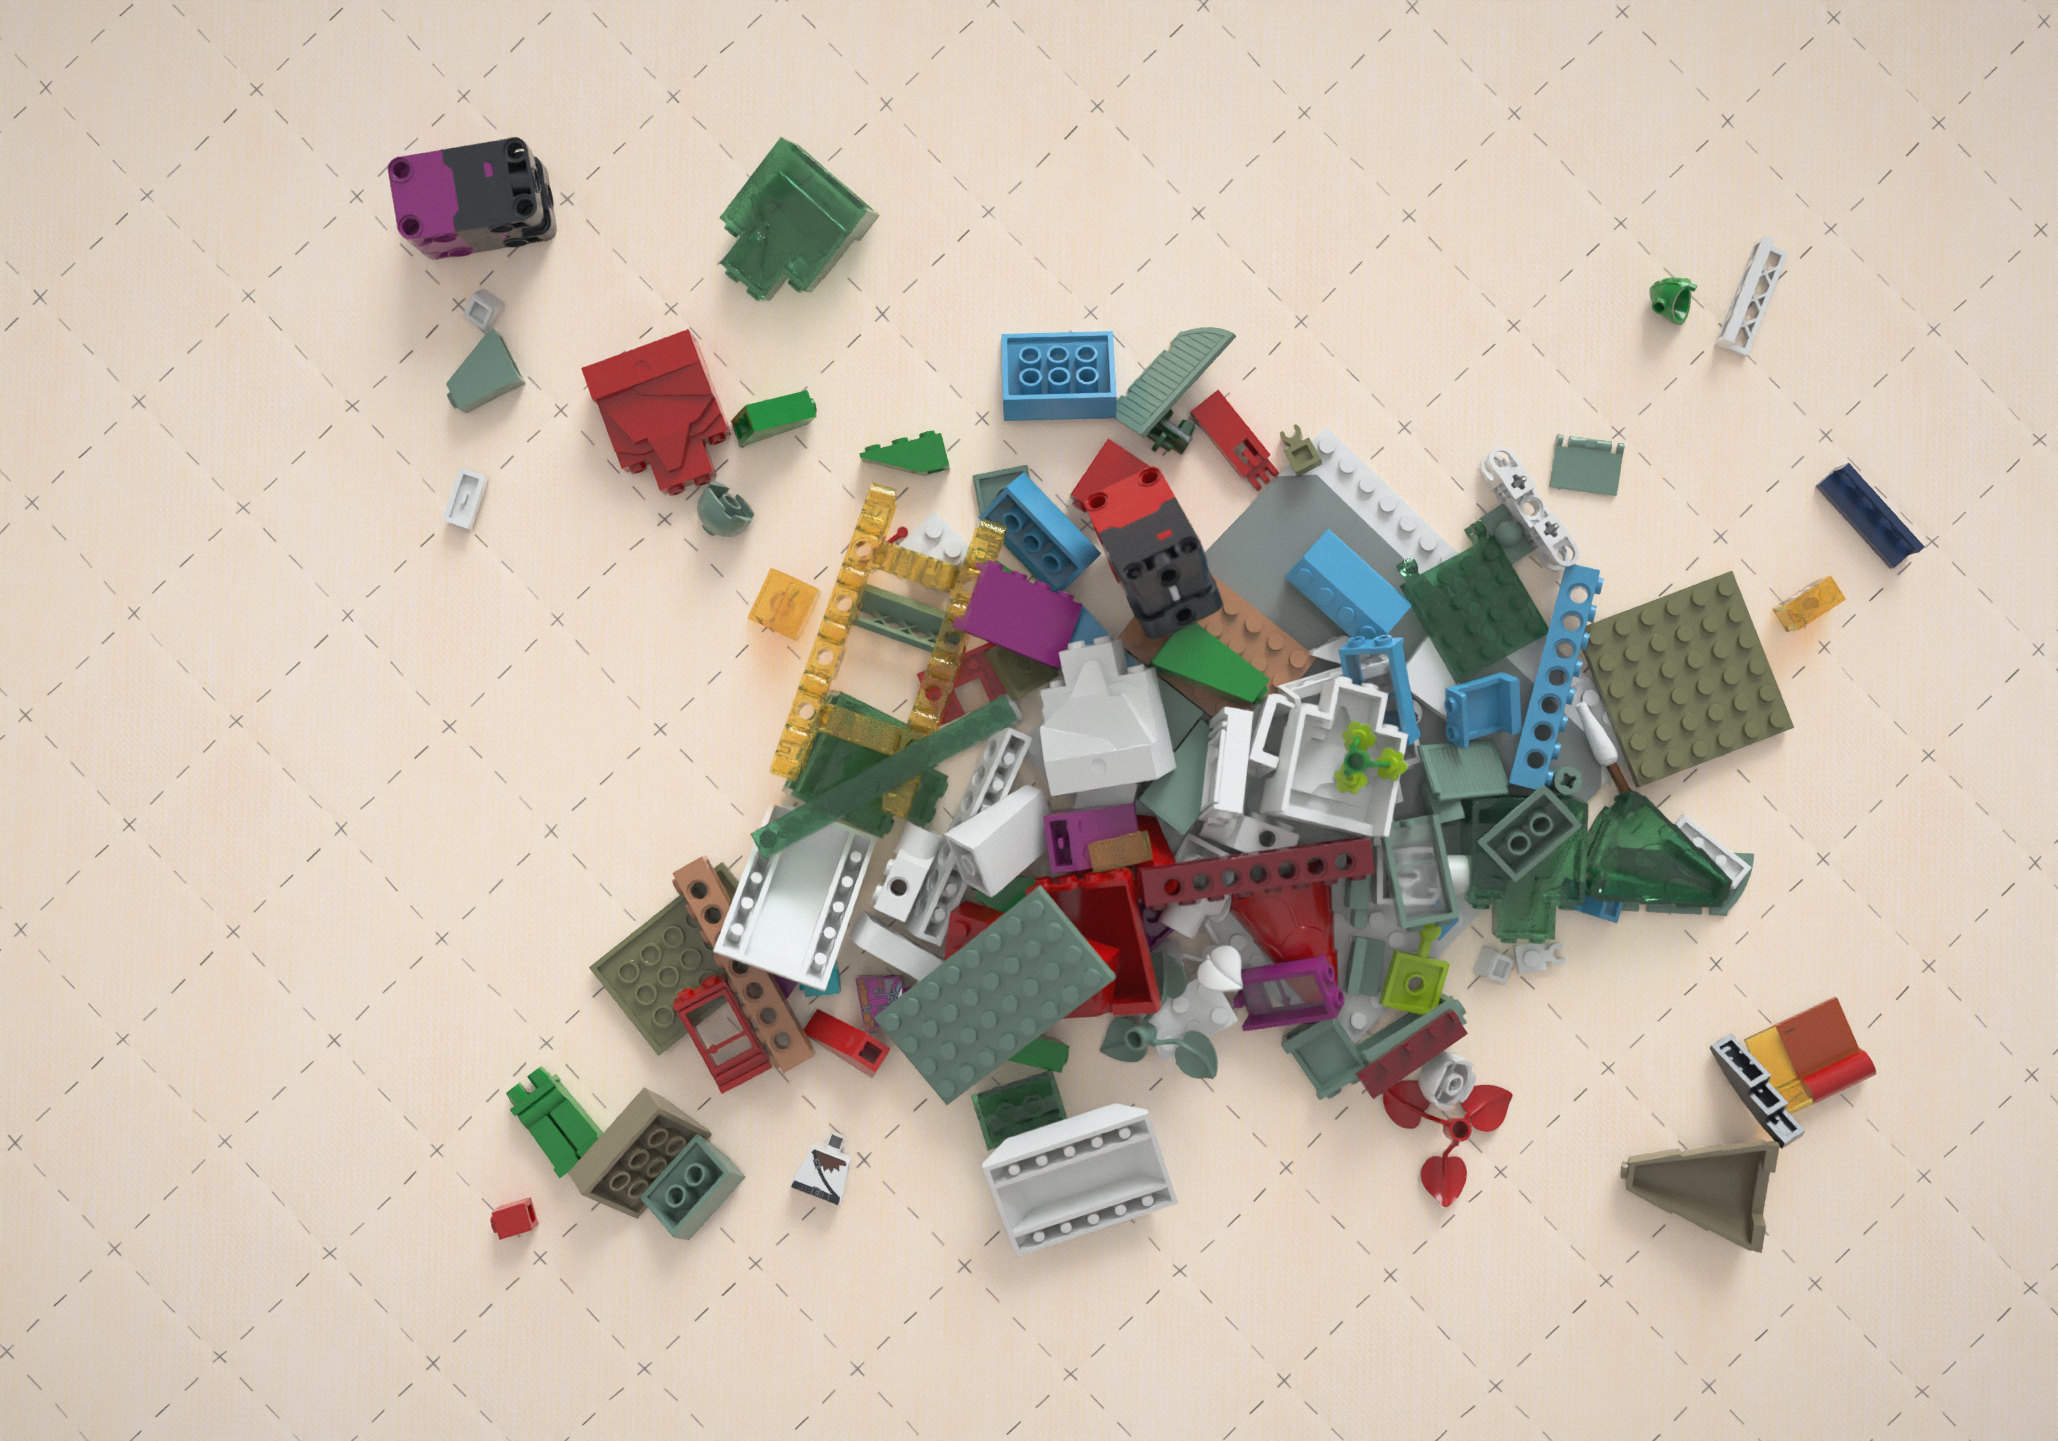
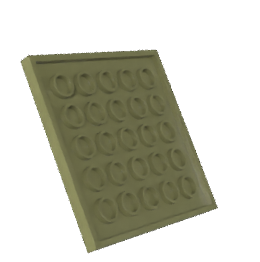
(1685, 679)

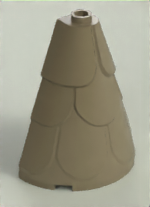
(1709, 1186)

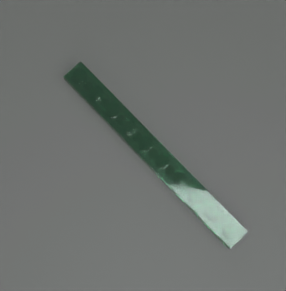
(884, 777)

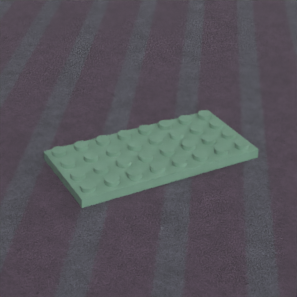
(994, 995)

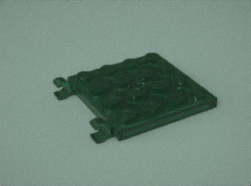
(1473, 605)

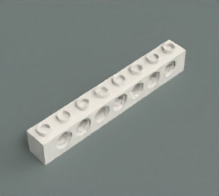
(986, 787)

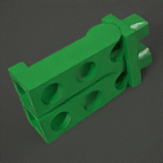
(554, 1120)

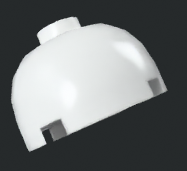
(1447, 1080)

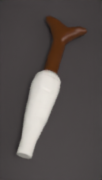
(1601, 746)

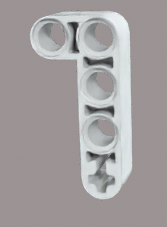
(892, 947)

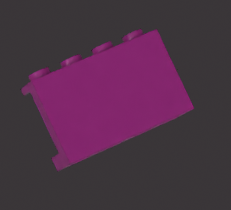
(1019, 614)

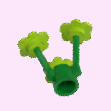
(1357, 760)

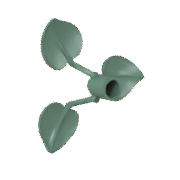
(1129, 1041)

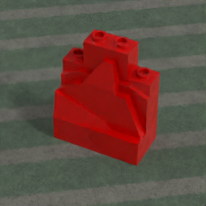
(661, 410)

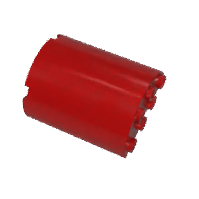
(1108, 912)

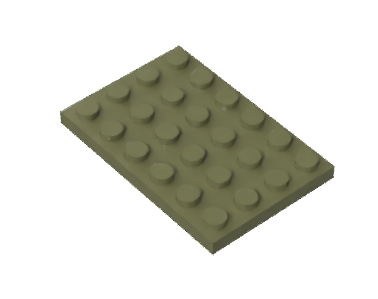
(659, 963)

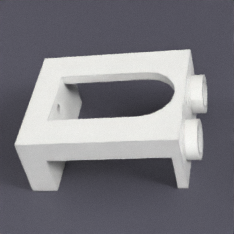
(1269, 708)

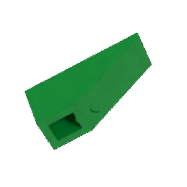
(917, 456)

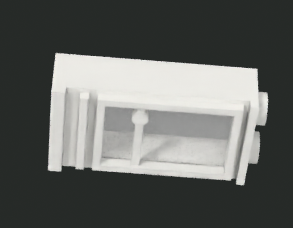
(1226, 766)

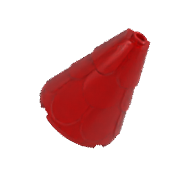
(1290, 922)

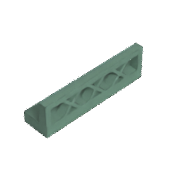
(907, 613)

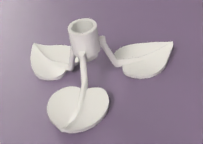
(1219, 963)

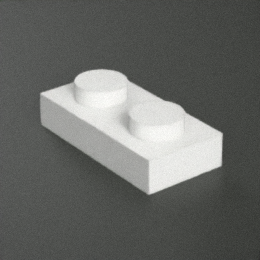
(465, 498)

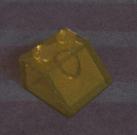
(784, 604)

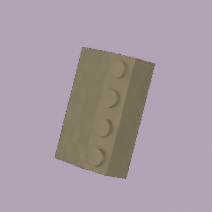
(634, 1152)

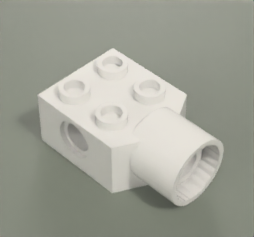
(1245, 830)
(912, 864)
(1380, 883)
(1189, 918)

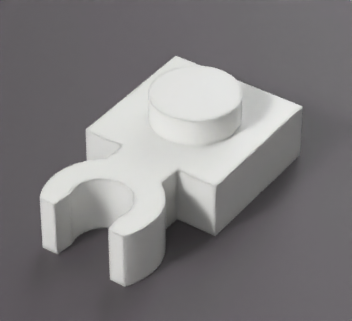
(1533, 957)

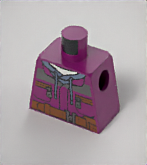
(876, 994)

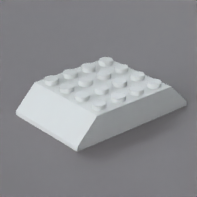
(797, 903)
(1078, 1176)

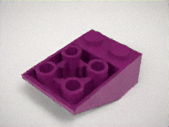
(1073, 829)

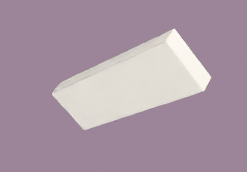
(1722, 856)

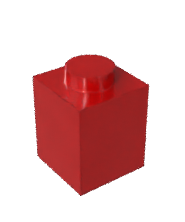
(514, 1218)

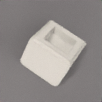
(483, 309)
(1493, 965)

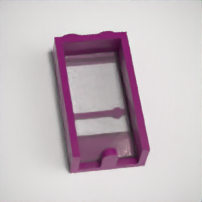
(1289, 993)

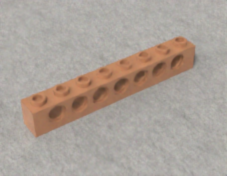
(781, 1056)

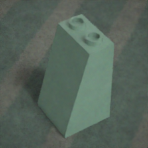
(1179, 793)

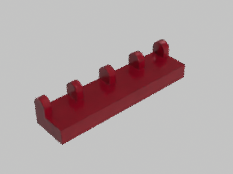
(1411, 1053)

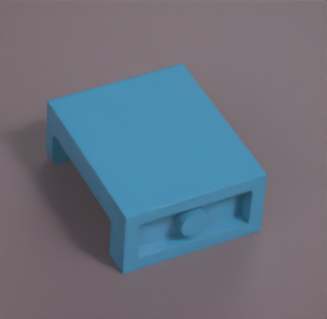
(1482, 708)

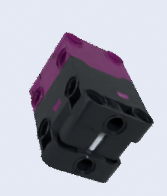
(472, 198)

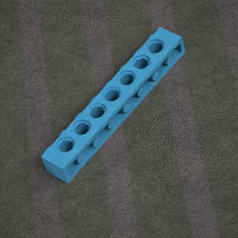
(1573, 578)

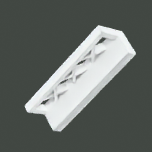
(1745, 295)

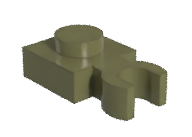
(1301, 452)

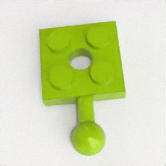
(1409, 965)

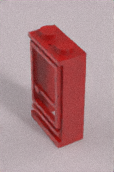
(742, 1066)

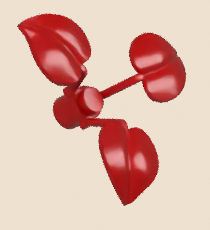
(1486, 1109)

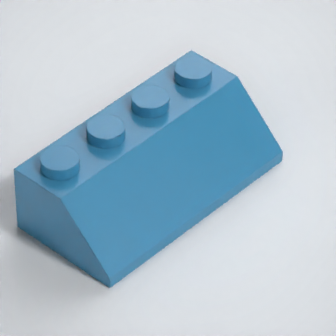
(1050, 543)
(1347, 588)

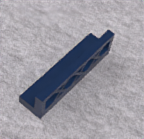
(1869, 515)

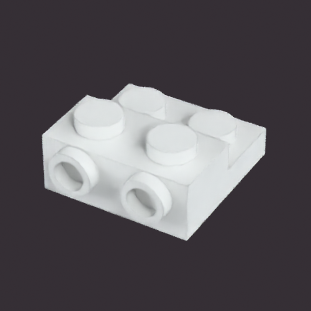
(937, 540)

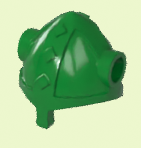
(1672, 298)

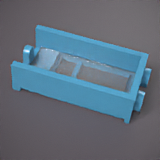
(1384, 665)

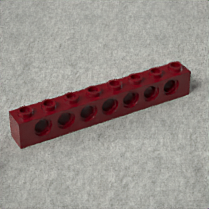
(1358, 864)

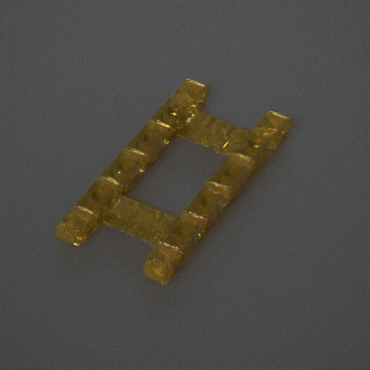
(835, 628)

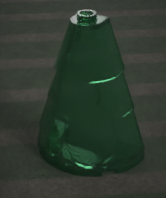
(1649, 859)

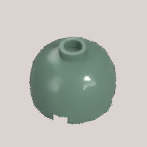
(722, 513)

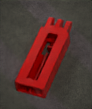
(1227, 432)

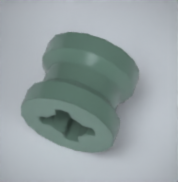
(1560, 782)

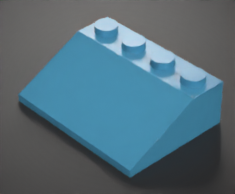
(1058, 376)

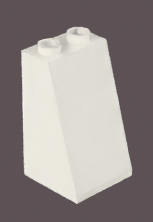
(1000, 840)

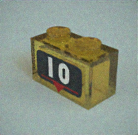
(1808, 603)

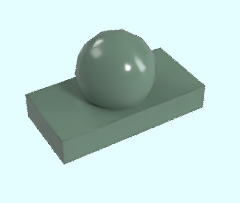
(1507, 533)

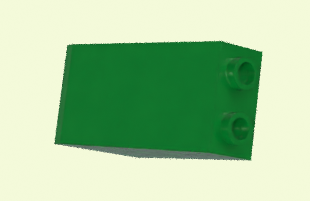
(1209, 665)

